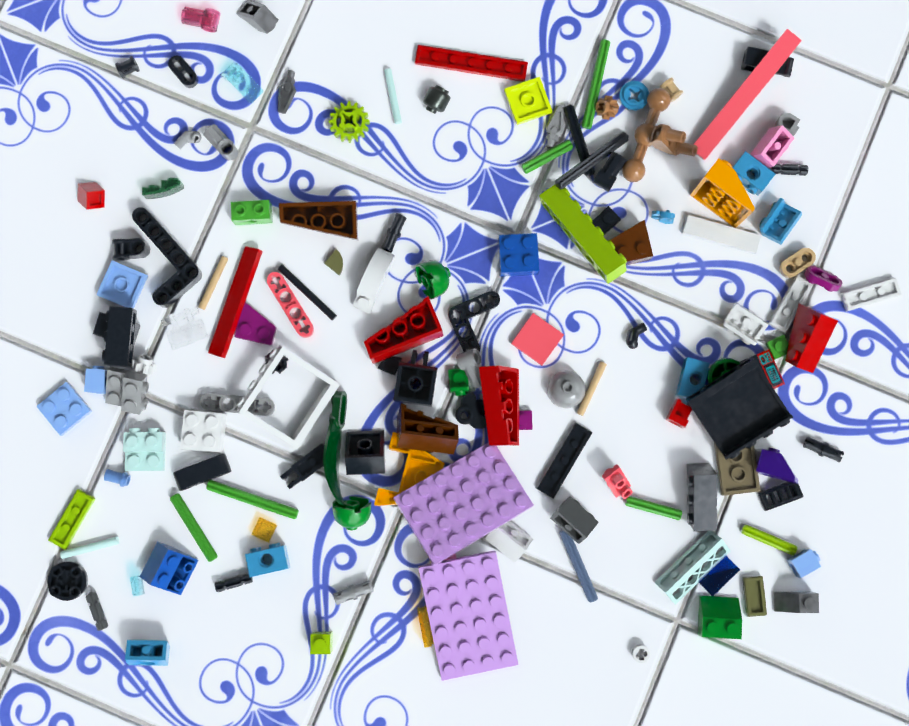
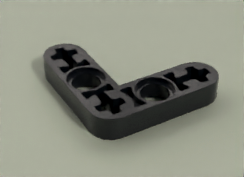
(467, 314)

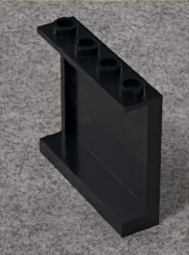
(739, 408)

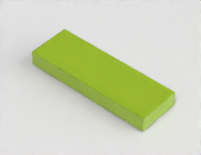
(71, 519)

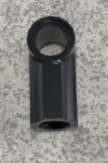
(607, 175)

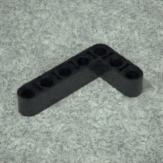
(171, 254)

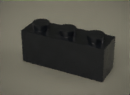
(119, 337)

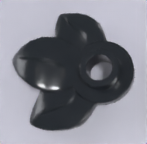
(475, 410)

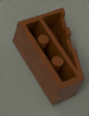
(634, 244)
(425, 433)

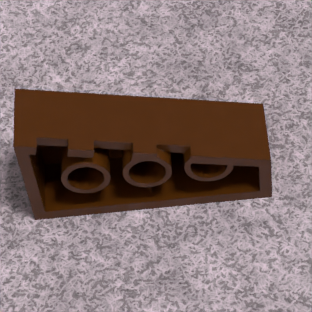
(331, 218)

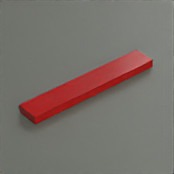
(471, 63)
(235, 302)

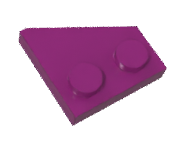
(255, 327)

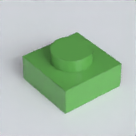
(778, 346)

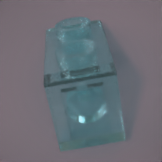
(242, 82)

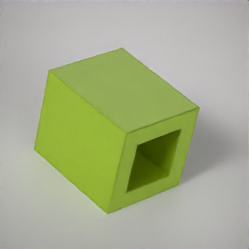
(321, 642)

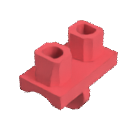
(617, 482)

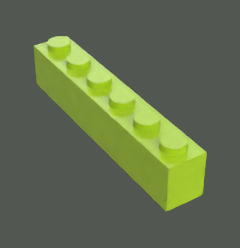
(583, 233)

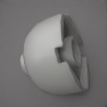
(566, 389)

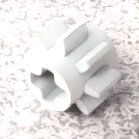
(144, 364)

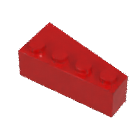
(405, 332)
(501, 404)

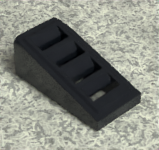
(797, 491)

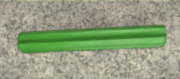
(193, 527)

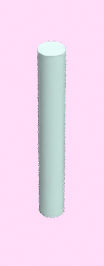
(392, 95)
(89, 547)

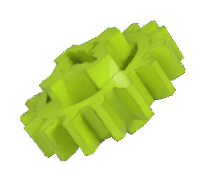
(354, 116)

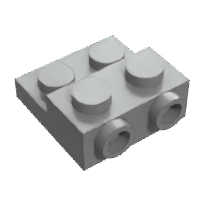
(127, 390)

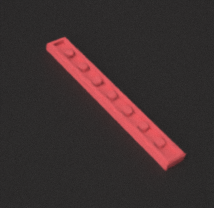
(746, 93)

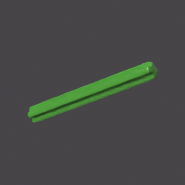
(596, 84)
(252, 499)

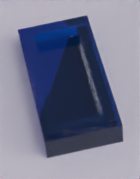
(719, 576)

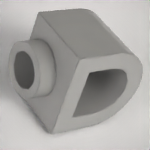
(789, 121)

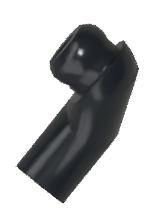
(633, 334)

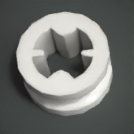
(645, 657)

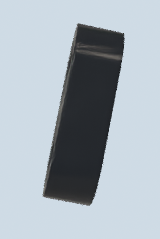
(180, 74)

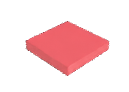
(537, 339)

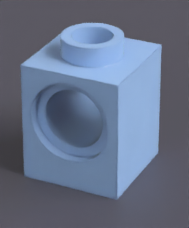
(95, 380)
(804, 562)

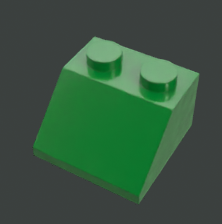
(719, 617)

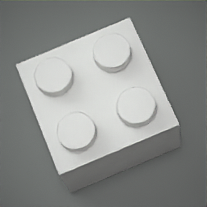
(203, 431)

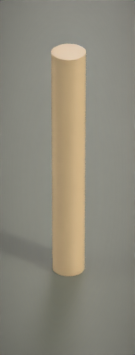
(213, 282)
(591, 389)

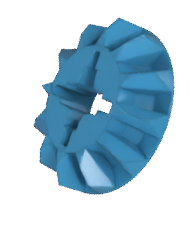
(634, 87)

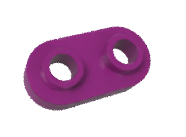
(823, 278)

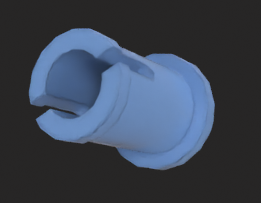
(117, 477)

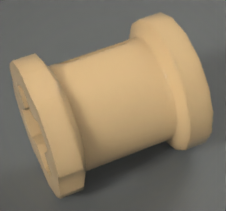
(673, 90)

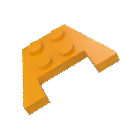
(417, 468)

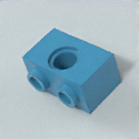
(761, 173)
(692, 367)
(279, 562)
(147, 652)

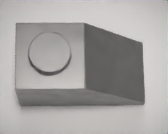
(258, 16)
(796, 602)

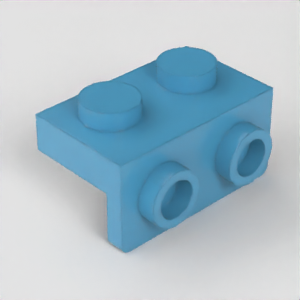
(779, 221)

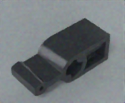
(753, 56)

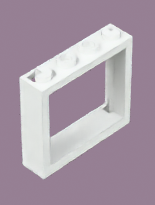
(312, 415)

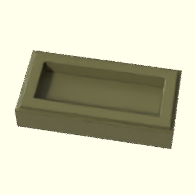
(754, 596)

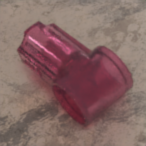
(206, 19)

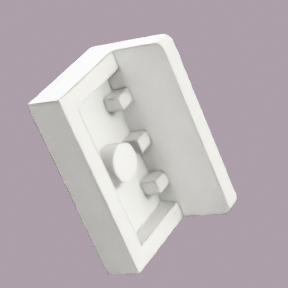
(744, 324)

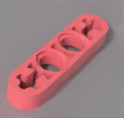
(288, 306)

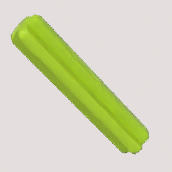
(769, 539)

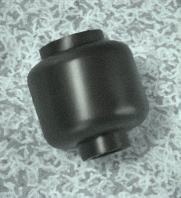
(436, 99)

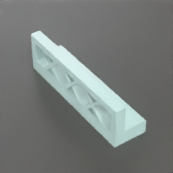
(691, 564)

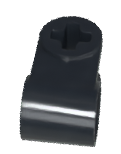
(126, 249)

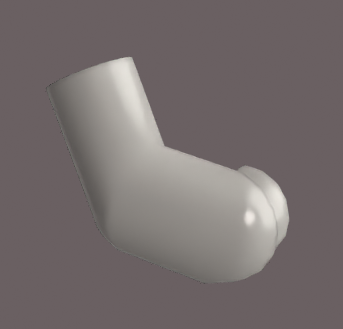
(188, 137)

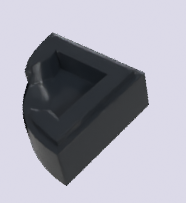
(390, 365)

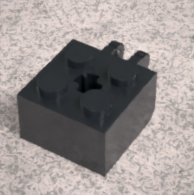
(410, 372)

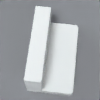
(510, 540)

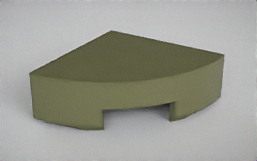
(335, 262)

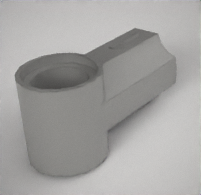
(220, 142)
(470, 363)

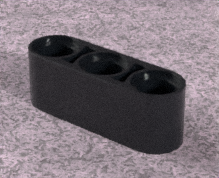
(202, 472)

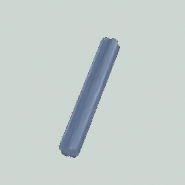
(579, 567)

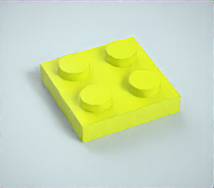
(528, 100)

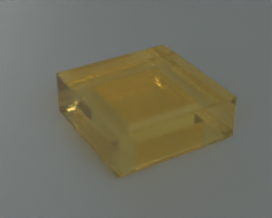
(264, 529)

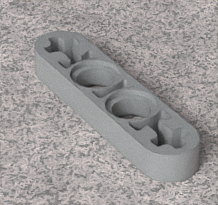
(213, 407)

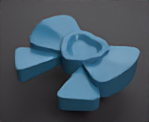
(664, 217)

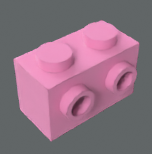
(772, 146)

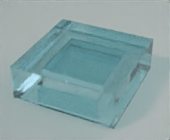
(137, 585)

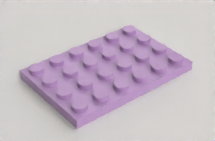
(463, 502)
(468, 615)

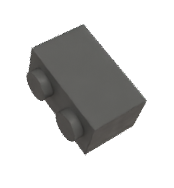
(574, 520)

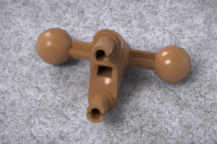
(659, 137)

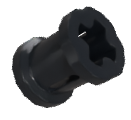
(127, 67)

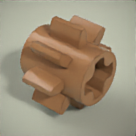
(607, 107)

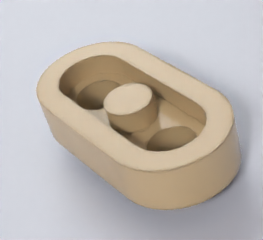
(796, 263)

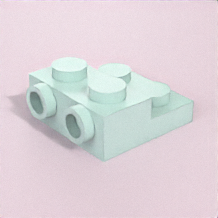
(144, 450)

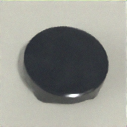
(67, 581)

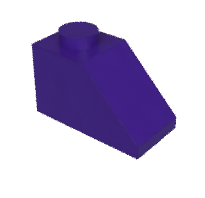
(775, 465)

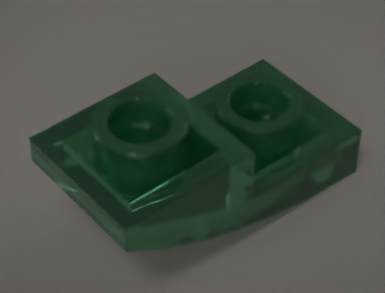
(168, 188)

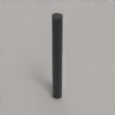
(307, 292)

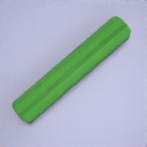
(547, 156)
(653, 508)

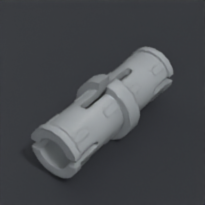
(353, 592)

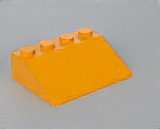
(724, 194)

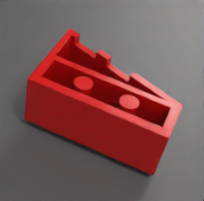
(809, 337)

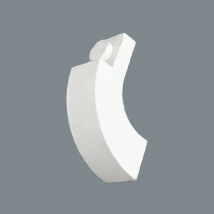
(373, 279)

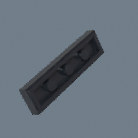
(564, 460)

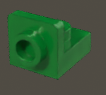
(458, 382)

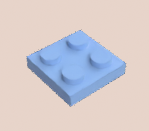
(122, 285)
(64, 408)

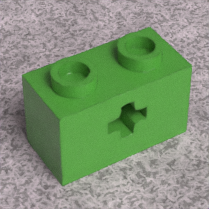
(251, 212)

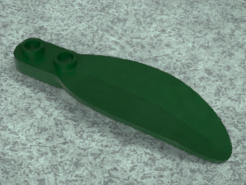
(332, 445)

